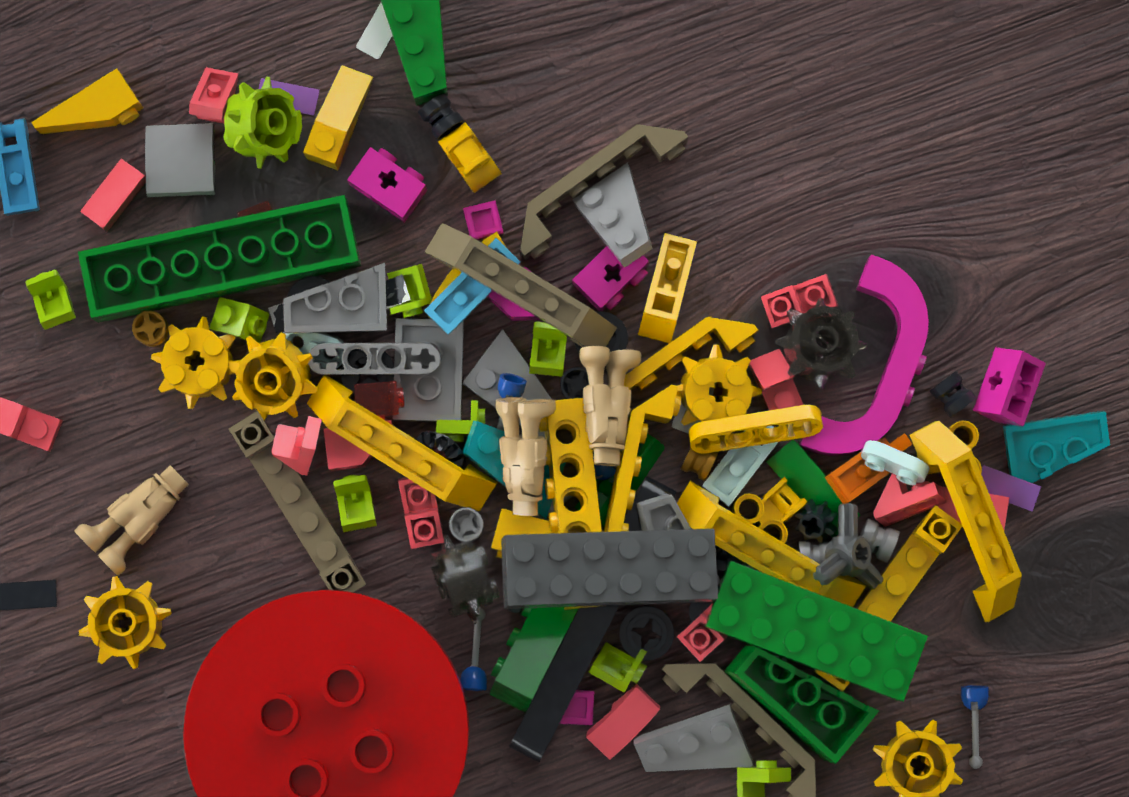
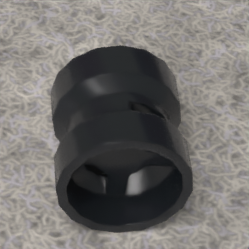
(440, 116)
(573, 383)
(958, 400)

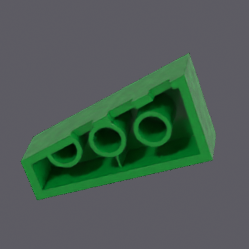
(420, 44)
(530, 655)
(807, 706)

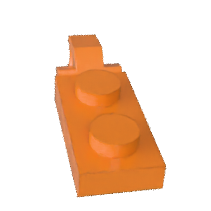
(855, 477)

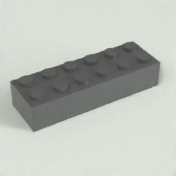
(609, 568)

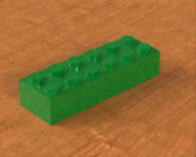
(816, 631)

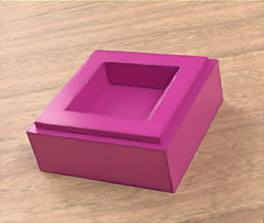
(483, 220)
(580, 709)

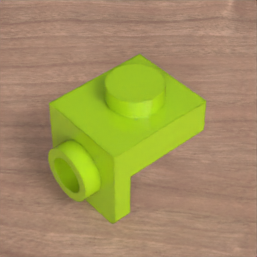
(417, 288)
(51, 299)
(239, 319)
(547, 350)
(460, 428)
(355, 502)
(618, 667)
(752, 779)

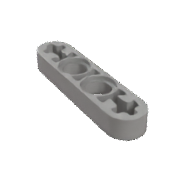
(374, 358)

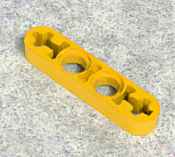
(793, 424)

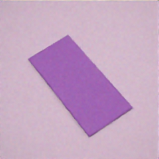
(304, 97)
(1019, 491)

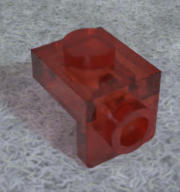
(380, 398)

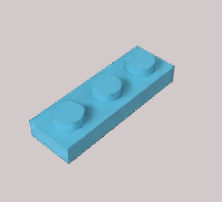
(462, 296)

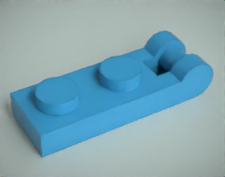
(17, 171)

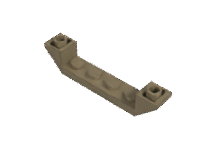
(661, 141)
(520, 286)
(298, 506)
(687, 675)

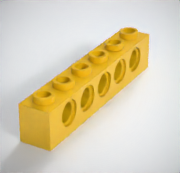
(570, 416)

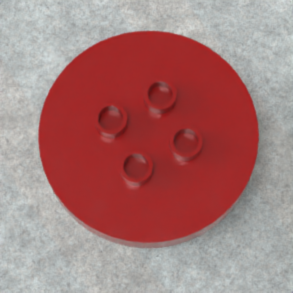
(326, 703)

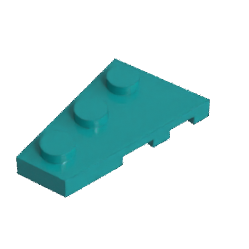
(1053, 443)
(484, 450)

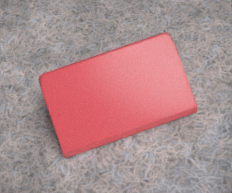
(114, 195)

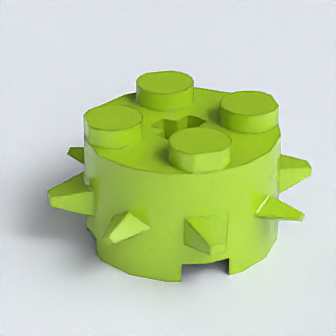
(262, 122)

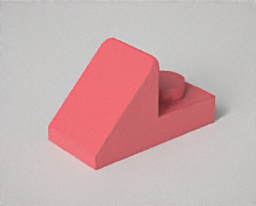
(212, 93)
(776, 385)
(28, 425)
(297, 445)
(900, 504)

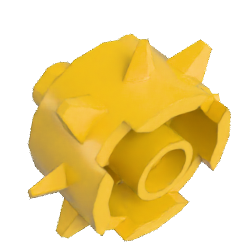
(184, 347)
(702, 375)
(275, 394)
(117, 641)
(935, 755)

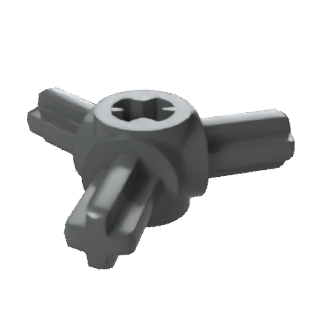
(848, 552)

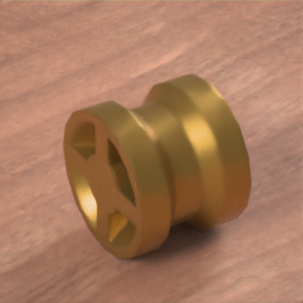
(148, 322)
(699, 463)

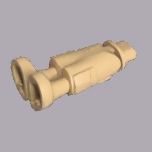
(607, 405)
(525, 453)
(138, 514)

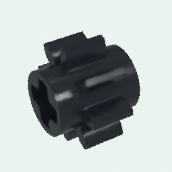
(808, 517)

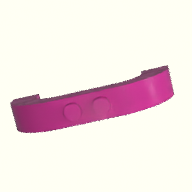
(904, 298)

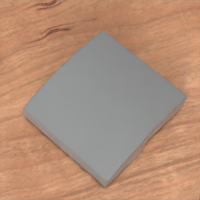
(179, 160)

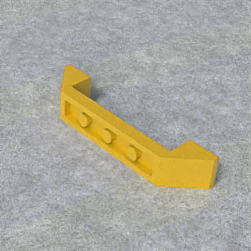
(730, 333)
(658, 409)
(397, 449)
(978, 516)
(761, 548)
(906, 570)

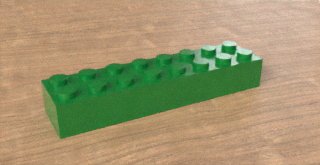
(219, 259)

